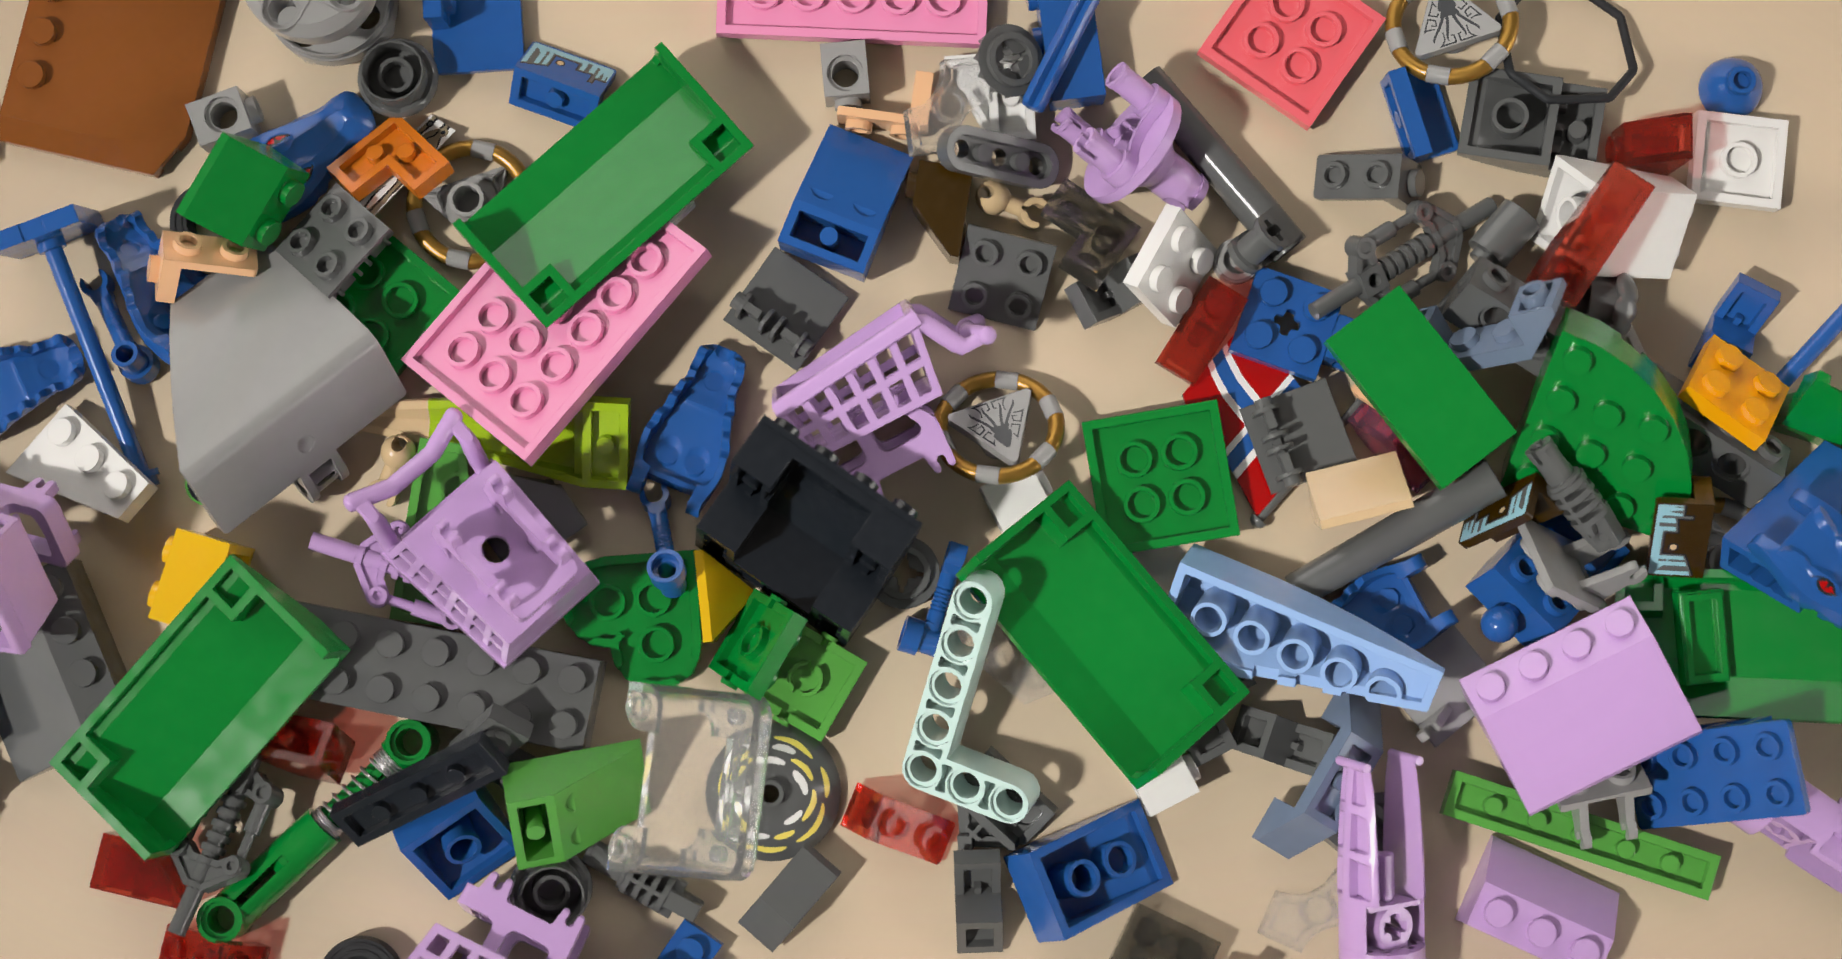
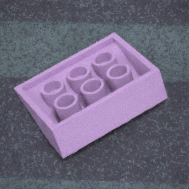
(1580, 706)

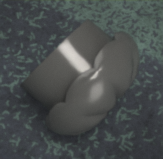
(398, 78)
(1611, 301)
(551, 888)

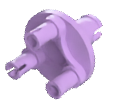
(1135, 147)

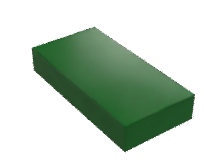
(1701, 636)

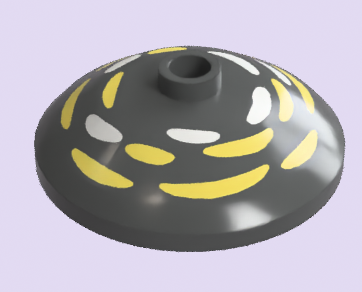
(807, 794)

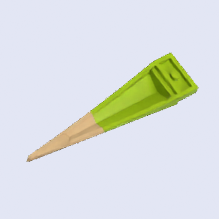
(587, 453)

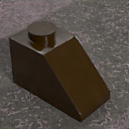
(940, 205)

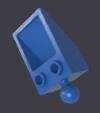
(1514, 597)

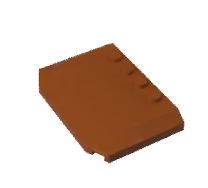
(109, 79)

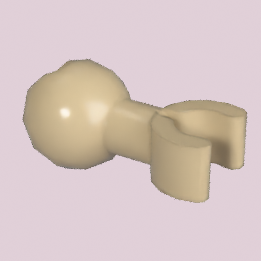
(1001, 200)
(394, 458)

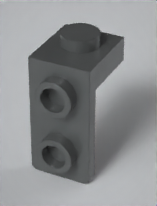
(1369, 178)

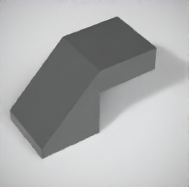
(1109, 301)
(1280, 740)
(789, 897)
(978, 901)

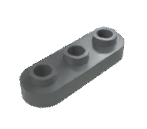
(1011, 153)

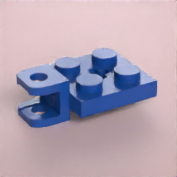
(1298, 351)

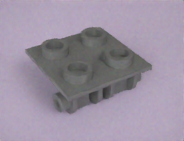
(335, 242)
(1002, 277)
(785, 308)
(1297, 434)

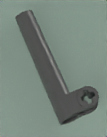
(1268, 227)
(1400, 531)

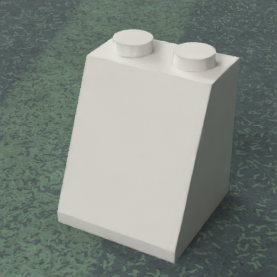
(1652, 238)

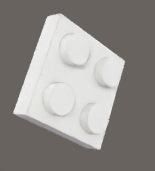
(1738, 160)
(1170, 266)

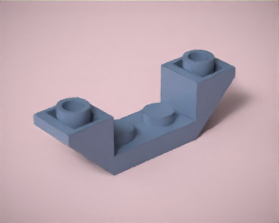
(1511, 338)
(1316, 814)

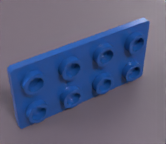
(475, 35)
(1726, 776)

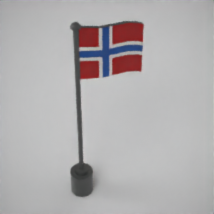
(1240, 381)

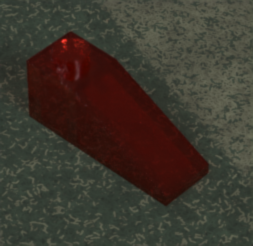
(1592, 232)

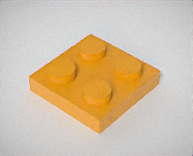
(1734, 392)

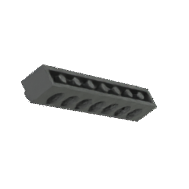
(1486, 297)

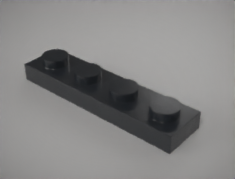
(420, 788)

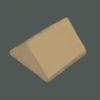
(1358, 490)

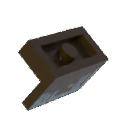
(1524, 502)
(1681, 532)

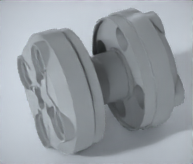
(327, 25)

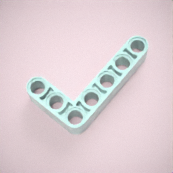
(955, 705)

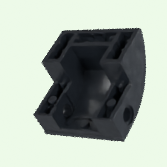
(807, 529)

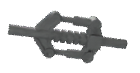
(1370, 276)
(205, 871)

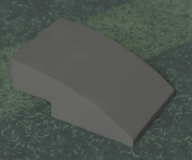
(1520, 132)

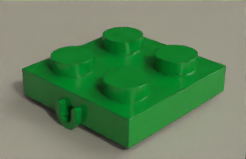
(758, 644)

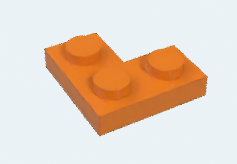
(389, 151)

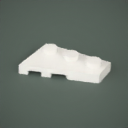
(84, 467)

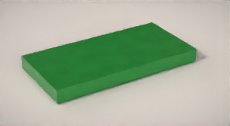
(1419, 387)

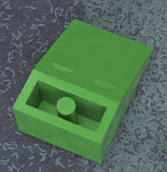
(571, 800)

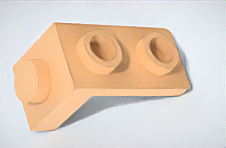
(864, 120)
(197, 253)

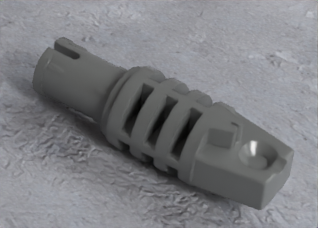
(1576, 496)
(657, 892)

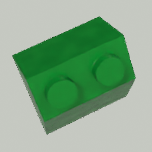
(244, 191)

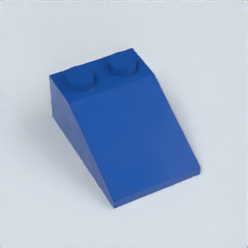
(1088, 872)

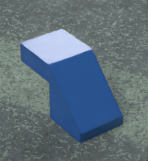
(1739, 315)

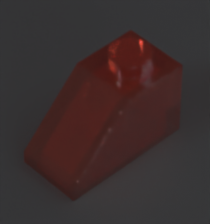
(1652, 144)
(1201, 330)
(310, 749)
(127, 874)

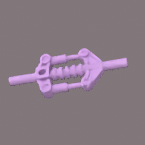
(372, 570)

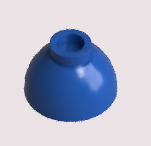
(1730, 86)

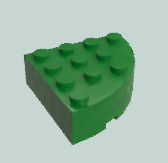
(1609, 417)

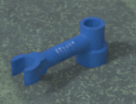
(133, 360)
(665, 565)
(924, 635)

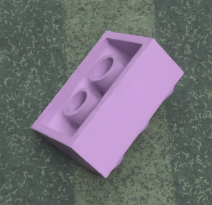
(1539, 905)

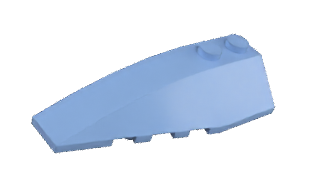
(1296, 637)

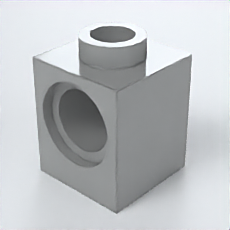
(841, 56)
(208, 111)

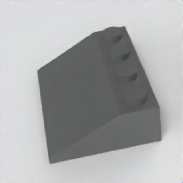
(60, 677)

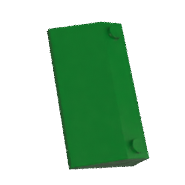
(605, 187)
(1106, 635)
(1778, 658)
(198, 708)

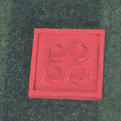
(1291, 50)

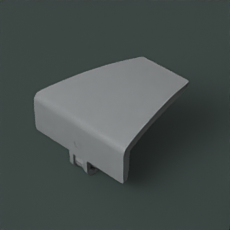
(269, 387)

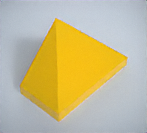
(719, 594)

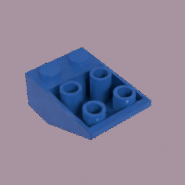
(845, 203)

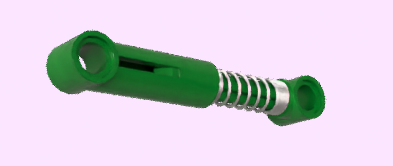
(306, 840)

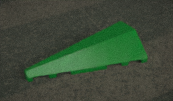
(1812, 411)

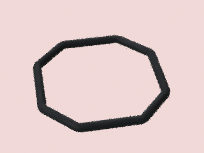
(1584, 98)

